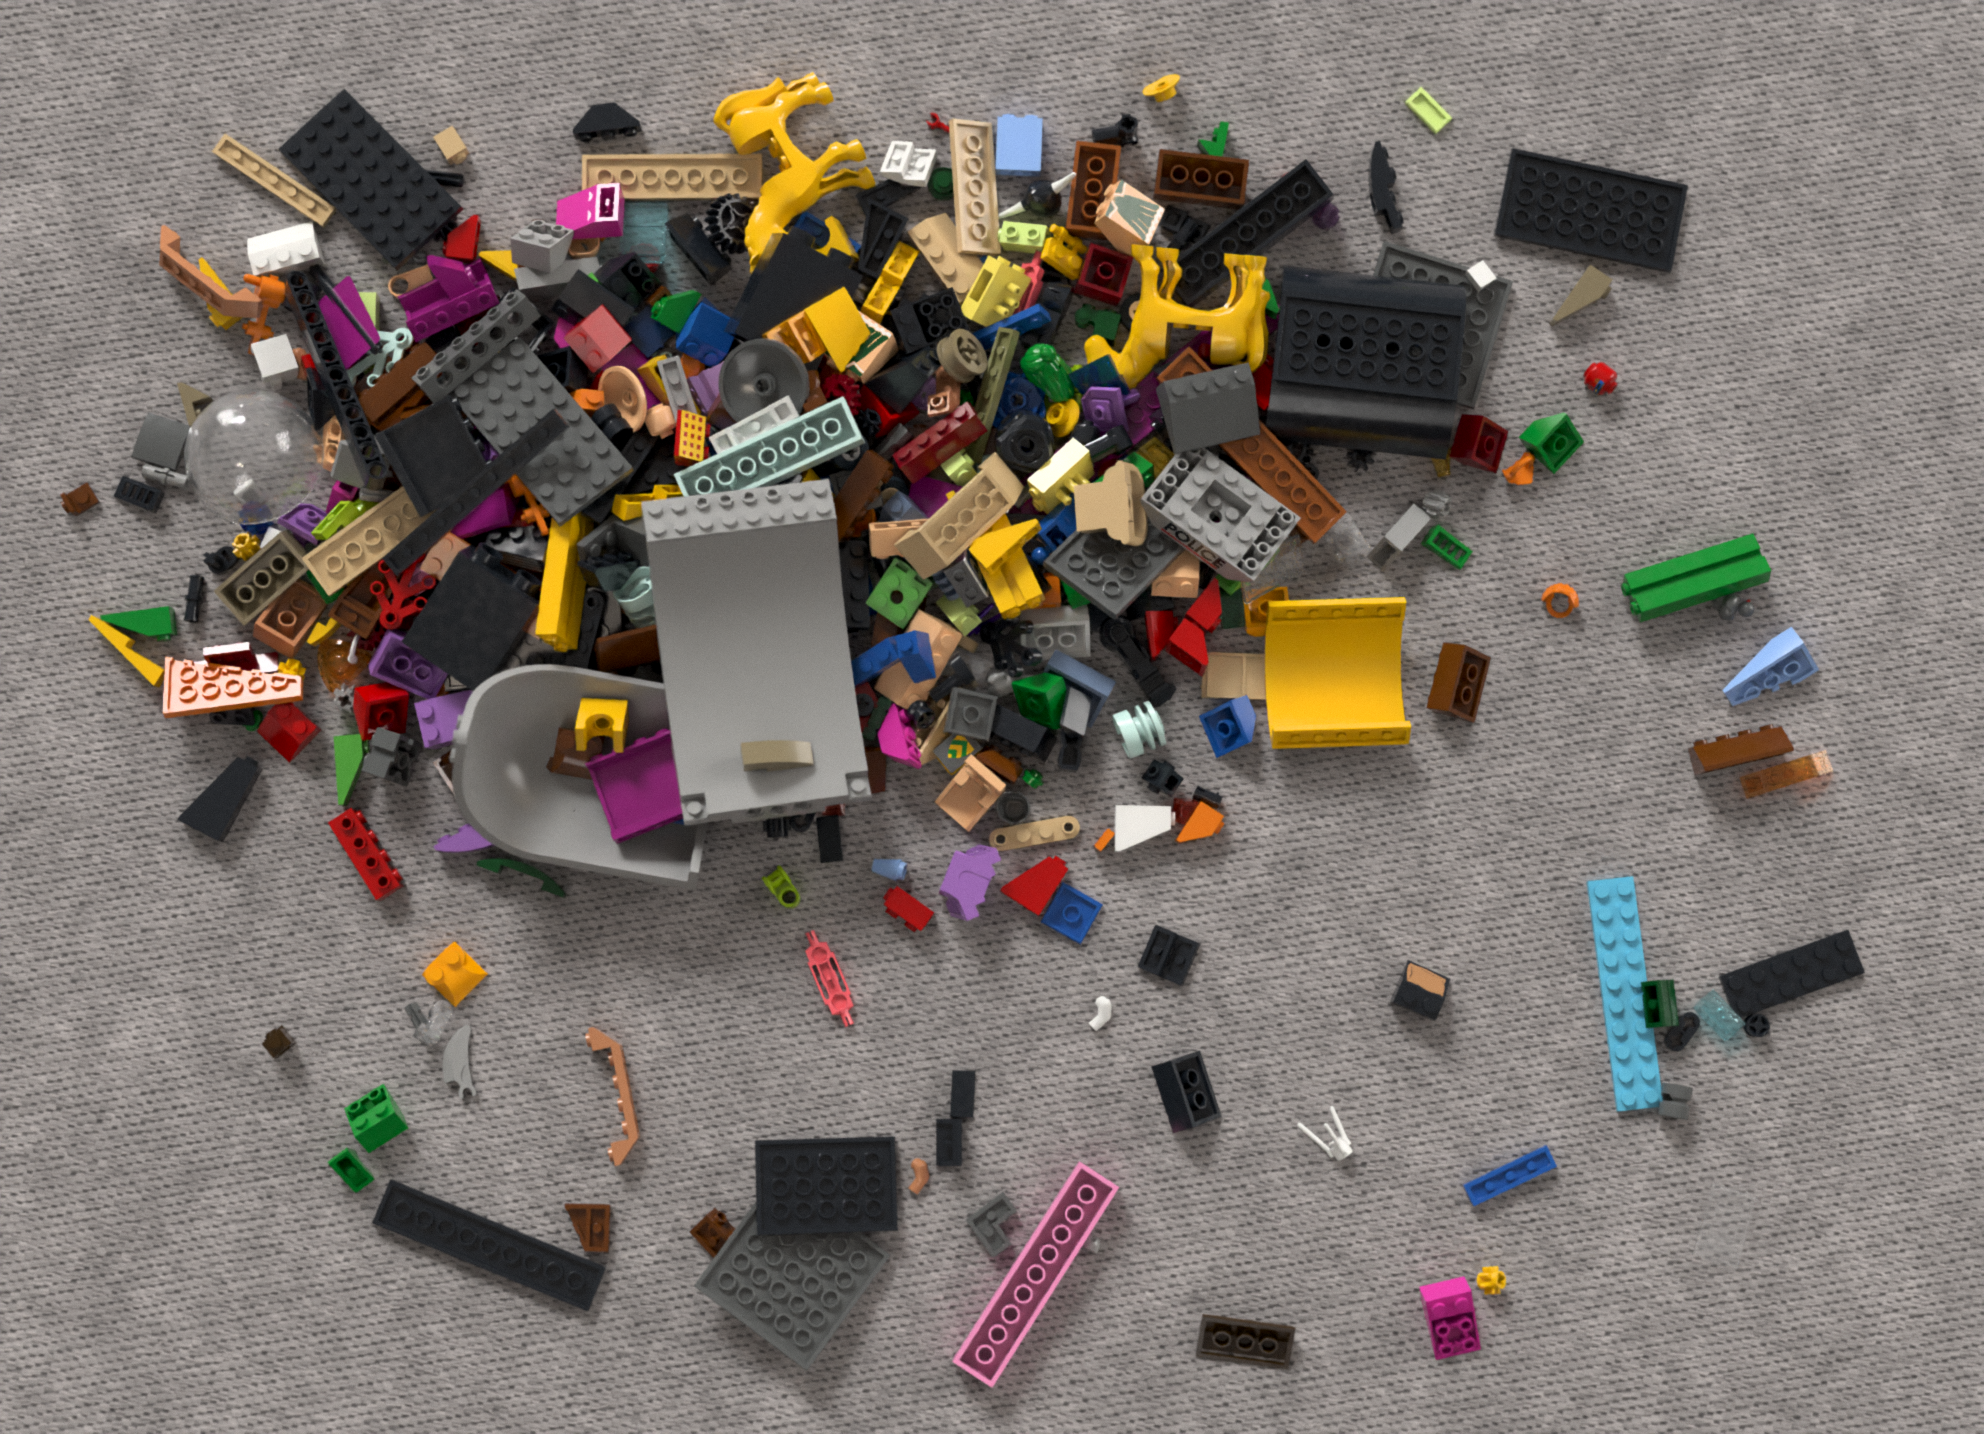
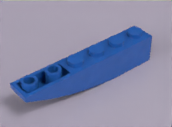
(875, 661)

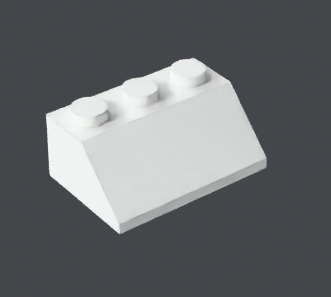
(285, 250)
(1058, 629)

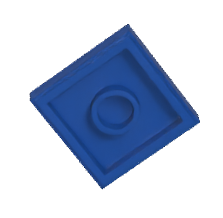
(1071, 913)

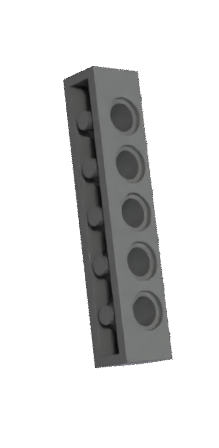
(488, 345)

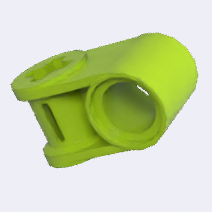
(781, 886)

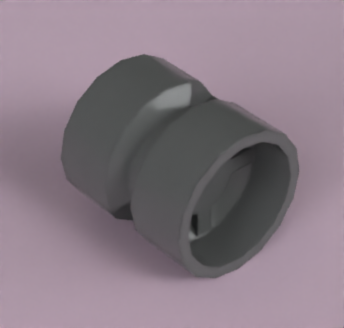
(1675, 1101)

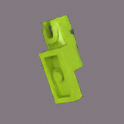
(341, 516)

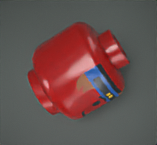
(1600, 378)

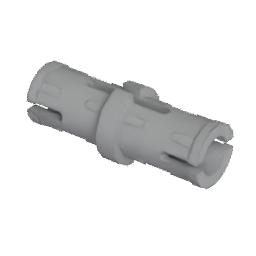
(165, 476)

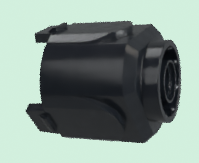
(1015, 432)

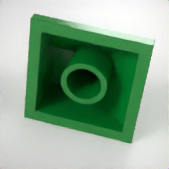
(1552, 440)
(1041, 698)

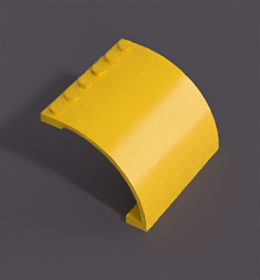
(1335, 673)

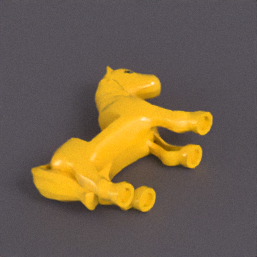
(759, 122)
(1237, 326)

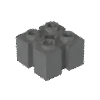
(391, 756)

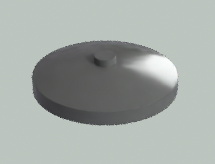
(760, 375)

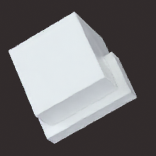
(275, 360)

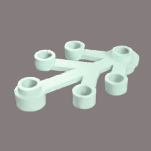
(380, 359)

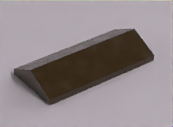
(1245, 1338)

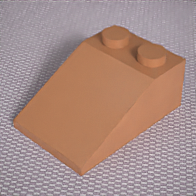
(290, 618)

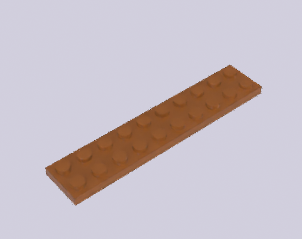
(1272, 465)

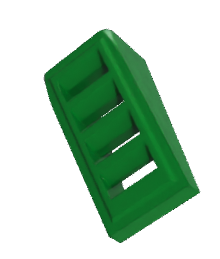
(1428, 543)

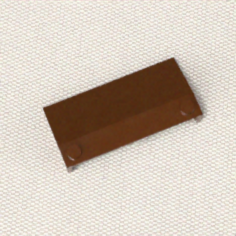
(627, 650)

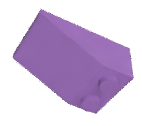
(405, 667)
(439, 718)

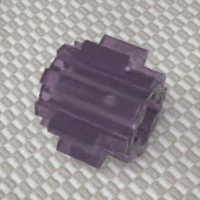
(1326, 217)

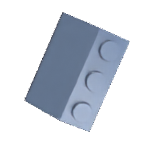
(1082, 679)

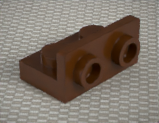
(713, 1231)

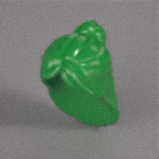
(1048, 372)

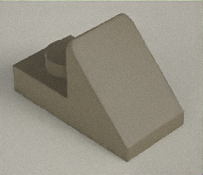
(191, 399)

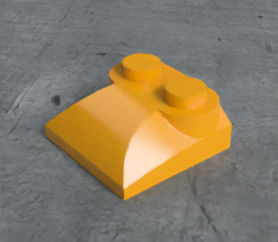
(1256, 611)
(454, 973)

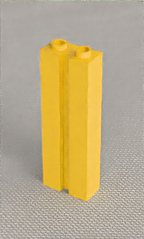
(1014, 582)
(563, 585)

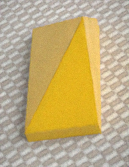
(500, 261)

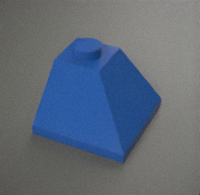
(1229, 725)

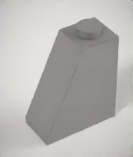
(1398, 537)

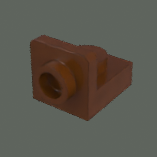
(815, 400)
(79, 500)

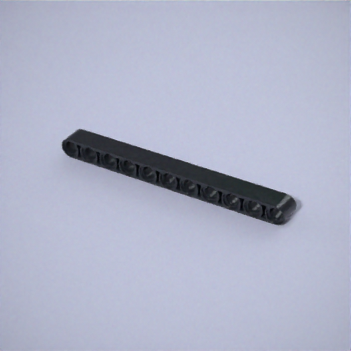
(335, 389)

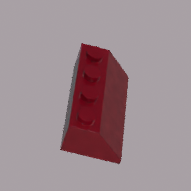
(940, 442)

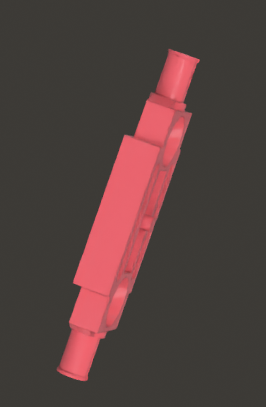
(1032, 292)
(819, 955)

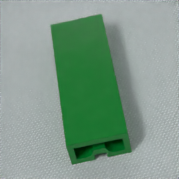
(1695, 578)

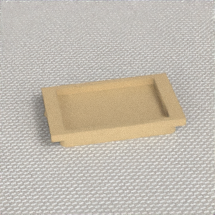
(1234, 676)

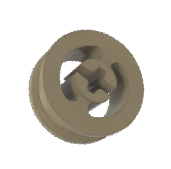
(962, 356)

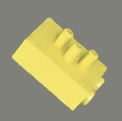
(995, 292)
(1058, 476)

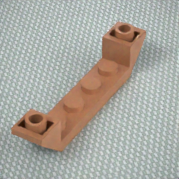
(238, 305)
(947, 394)
(620, 1149)

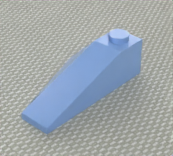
(1779, 661)

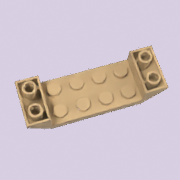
(961, 518)

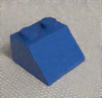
(705, 336)

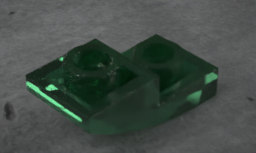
(1232, 609)

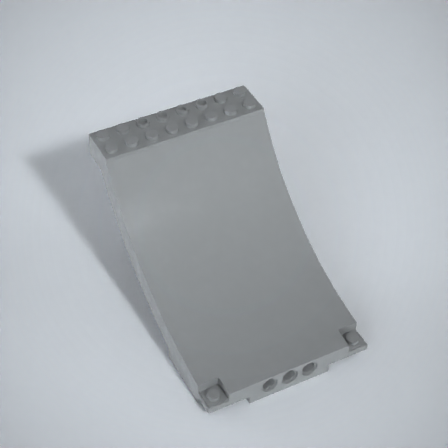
(754, 649)

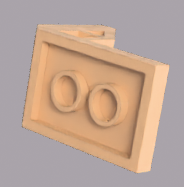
(970, 793)

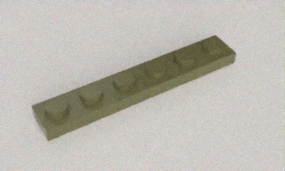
(992, 387)

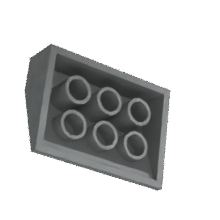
(1210, 408)

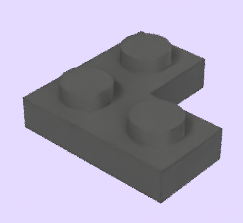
(986, 1223)

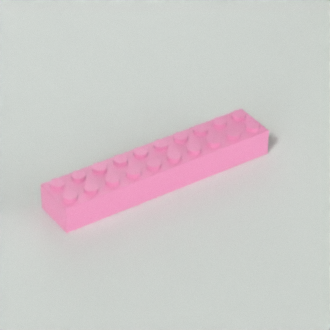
(1035, 1274)

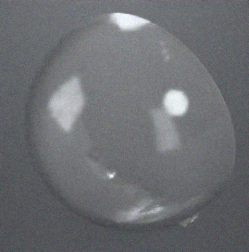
(252, 456)

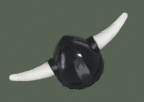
(1041, 198)

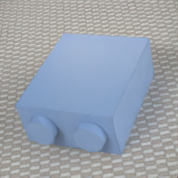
(1019, 145)

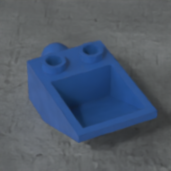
(1055, 530)

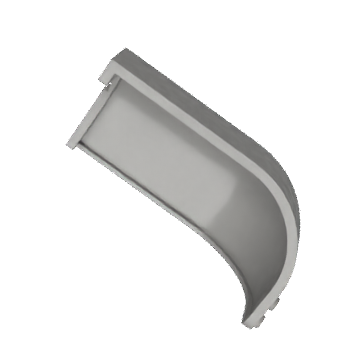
(528, 810)

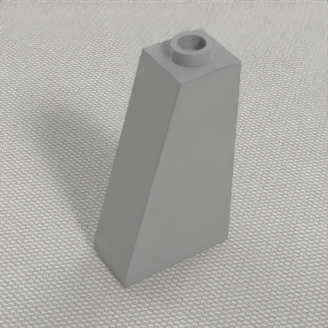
(541, 285)

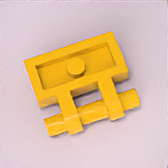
(1061, 257)

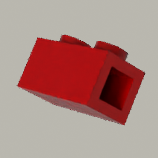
(908, 908)

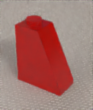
(1037, 884)

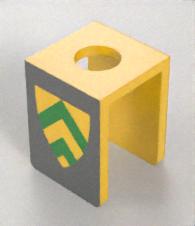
(955, 751)

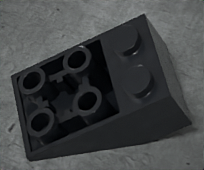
(926, 321)

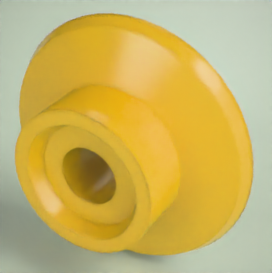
(1163, 88)
(1063, 417)

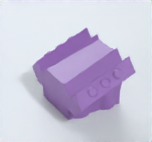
(968, 880)

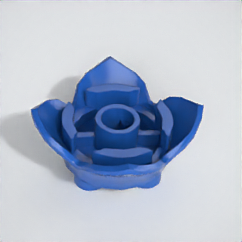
(1019, 385)

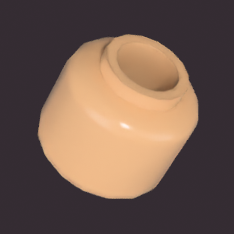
(660, 421)

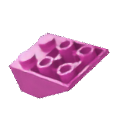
(593, 212)
(1450, 1317)

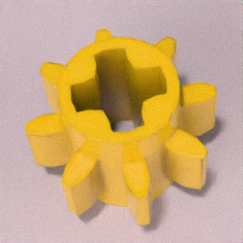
(246, 546)
(292, 667)
(1491, 1280)

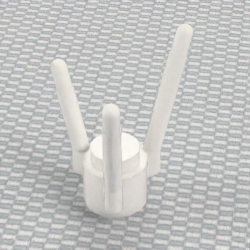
(1339, 1146)

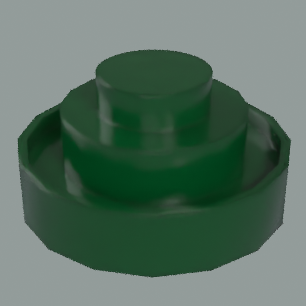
(941, 184)

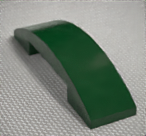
(497, 865)

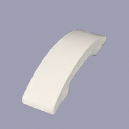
(754, 425)

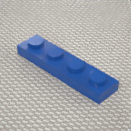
(1023, 321)
(1509, 1175)

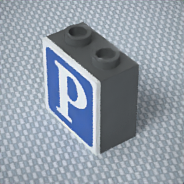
(967, 579)

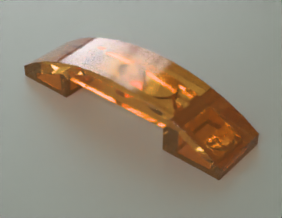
(1786, 774)

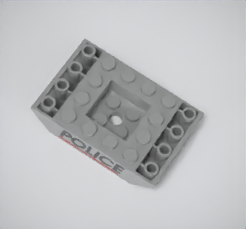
(1204, 485)

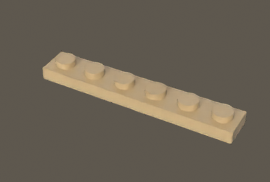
(274, 180)

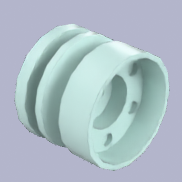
(637, 599)
(1139, 729)

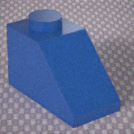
(916, 655)

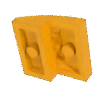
(799, 335)

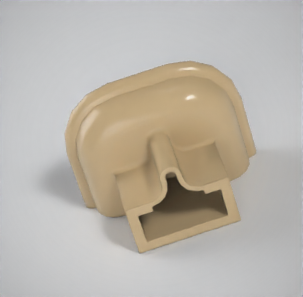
(1113, 505)

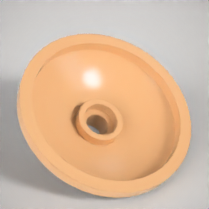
(626, 392)

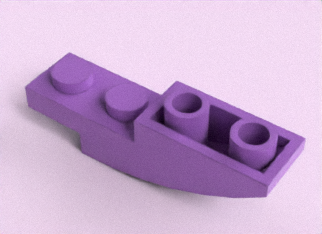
(465, 841)

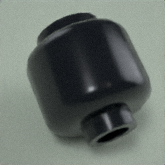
(1085, 432)

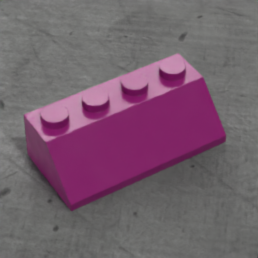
(490, 515)

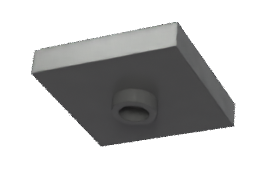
(970, 714)

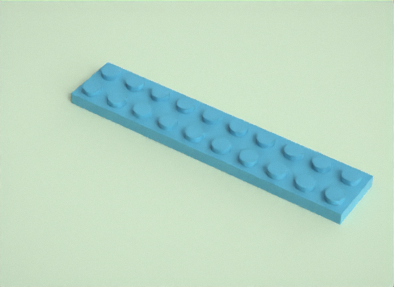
(1620, 978)

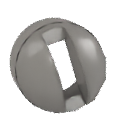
(1093, 1246)

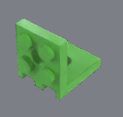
(904, 578)

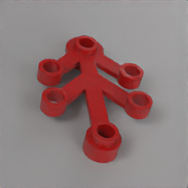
(401, 592)

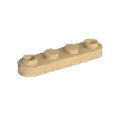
(1034, 833)

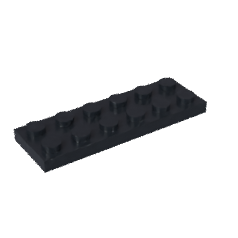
(1792, 974)

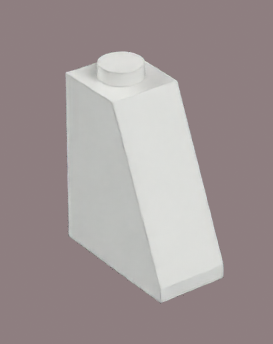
(1140, 824)

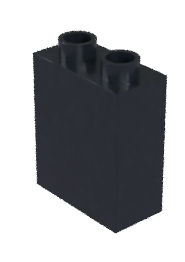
(787, 282)
(475, 616)

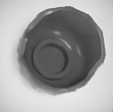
(1012, 807)

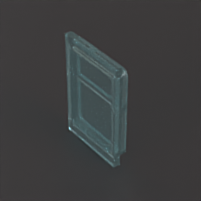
(645, 231)

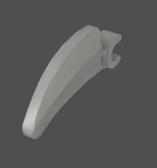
(456, 1061)

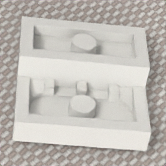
(908, 164)

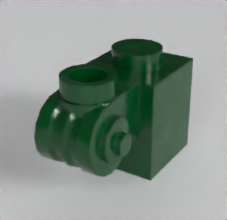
(1105, 322)

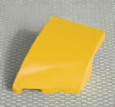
(838, 326)

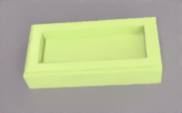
(1428, 110)

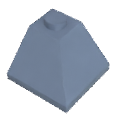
(901, 508)

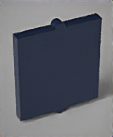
(647, 333)

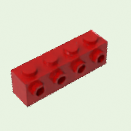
(365, 853)

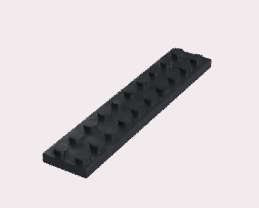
(489, 1245)

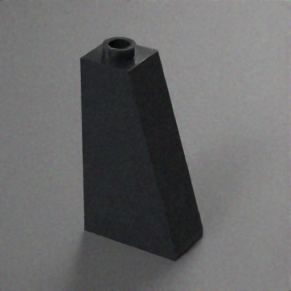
(223, 799)

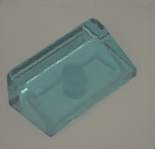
(1718, 1015)

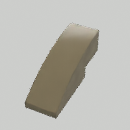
(775, 755)

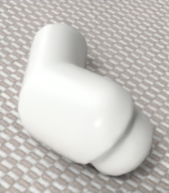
(1104, 1013)

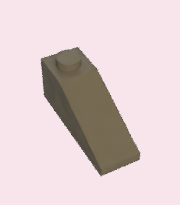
(1586, 292)

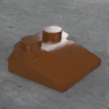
(571, 761)
(1004, 768)

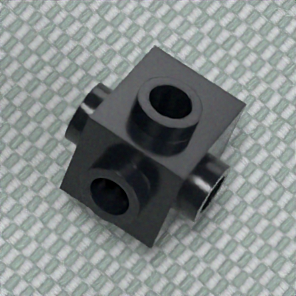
(1159, 774)

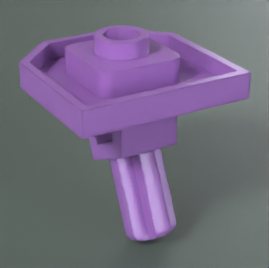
(1106, 406)
(302, 522)

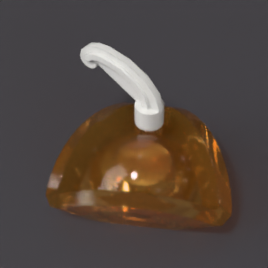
(340, 662)

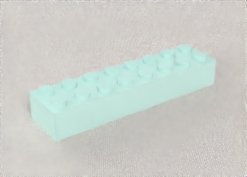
(776, 453)

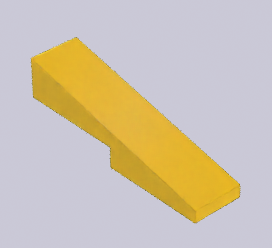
(889, 282)
(629, 505)
(124, 643)

